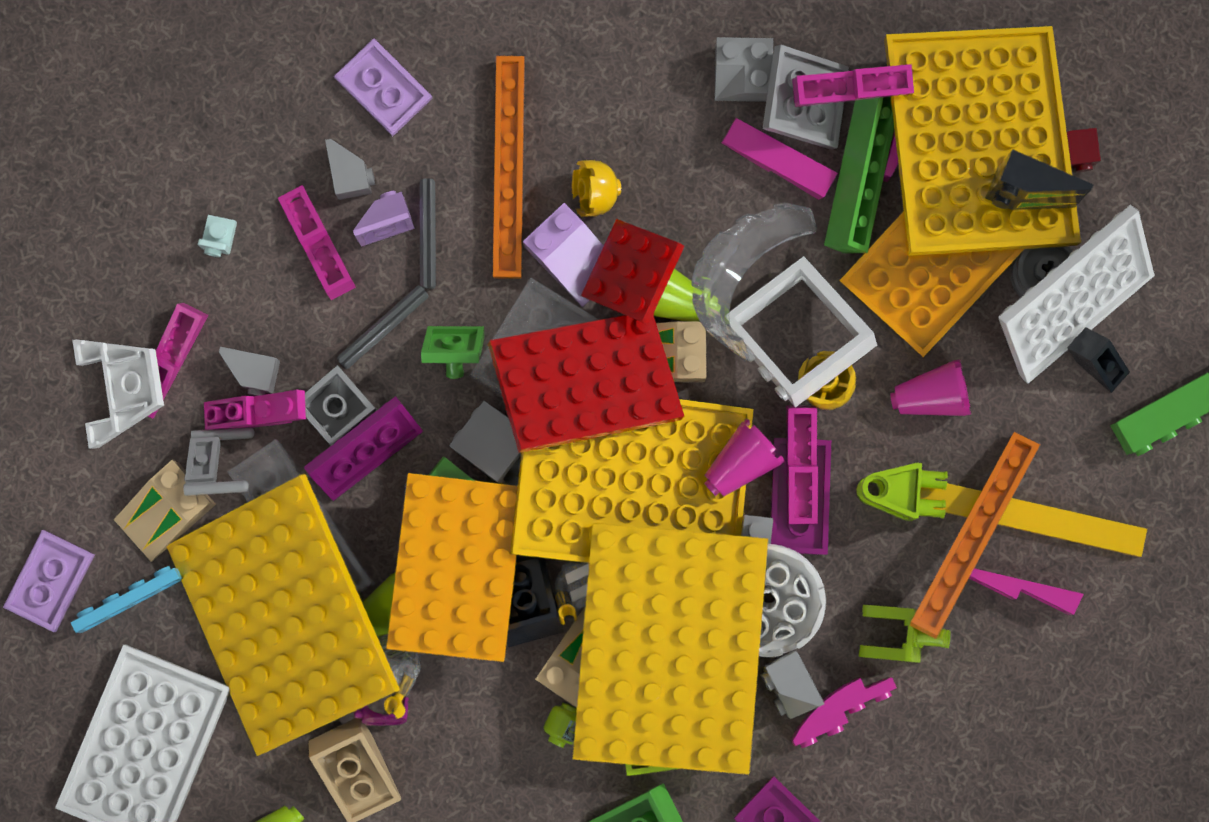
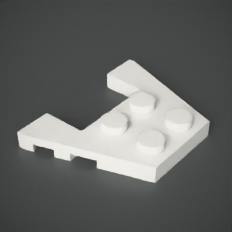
(130, 384)

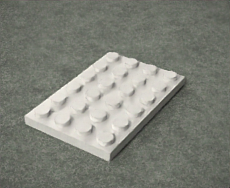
(1077, 294)
(143, 742)

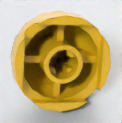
(596, 187)
(836, 391)

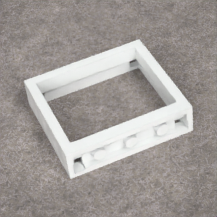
(829, 368)

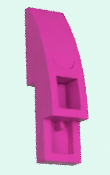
(255, 410)
(831, 715)

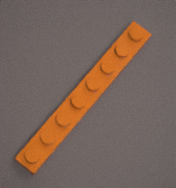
(508, 167)
(974, 535)

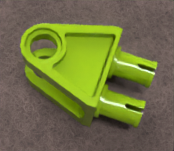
(901, 492)
(915, 639)

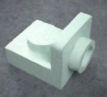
(217, 236)

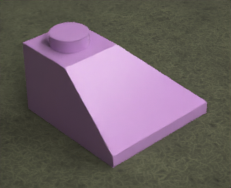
(384, 219)

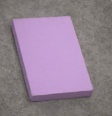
(383, 87)
(48, 581)

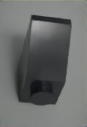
(1099, 358)

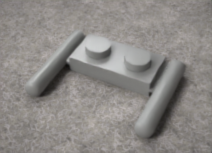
(204, 460)

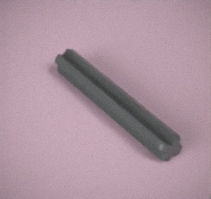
(427, 234)
(382, 327)

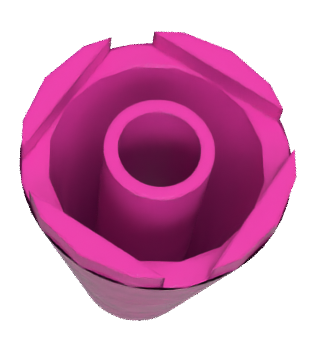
(934, 393)
(741, 460)

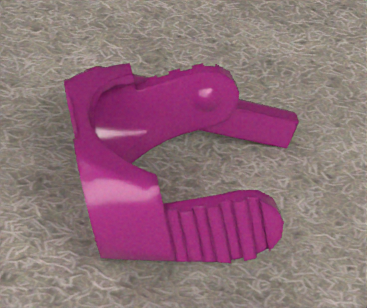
(370, 717)

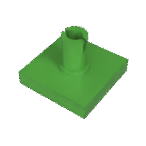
(453, 346)

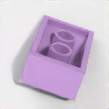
(565, 250)

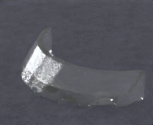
(729, 258)

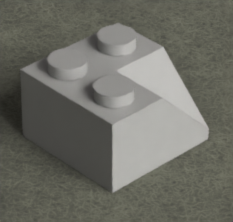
(742, 68)
(336, 405)
(791, 685)

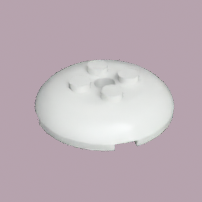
(798, 604)

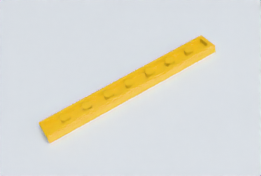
(1048, 521)

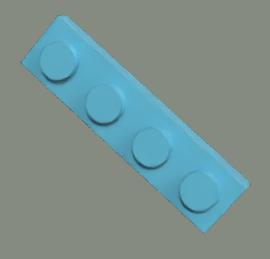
(116, 604)

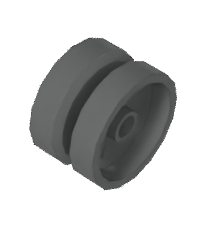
(1031, 266)

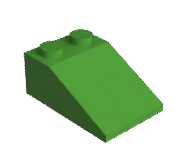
(648, 807)

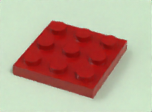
(632, 271)

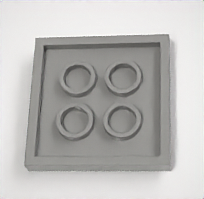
(812, 123)

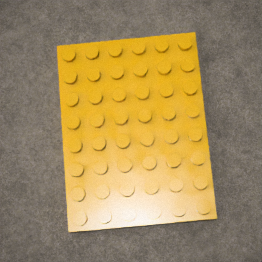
(968, 111)
(629, 480)
(282, 616)
(670, 649)

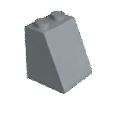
(489, 445)

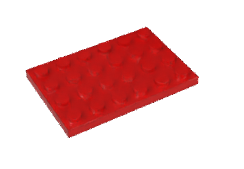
(584, 381)

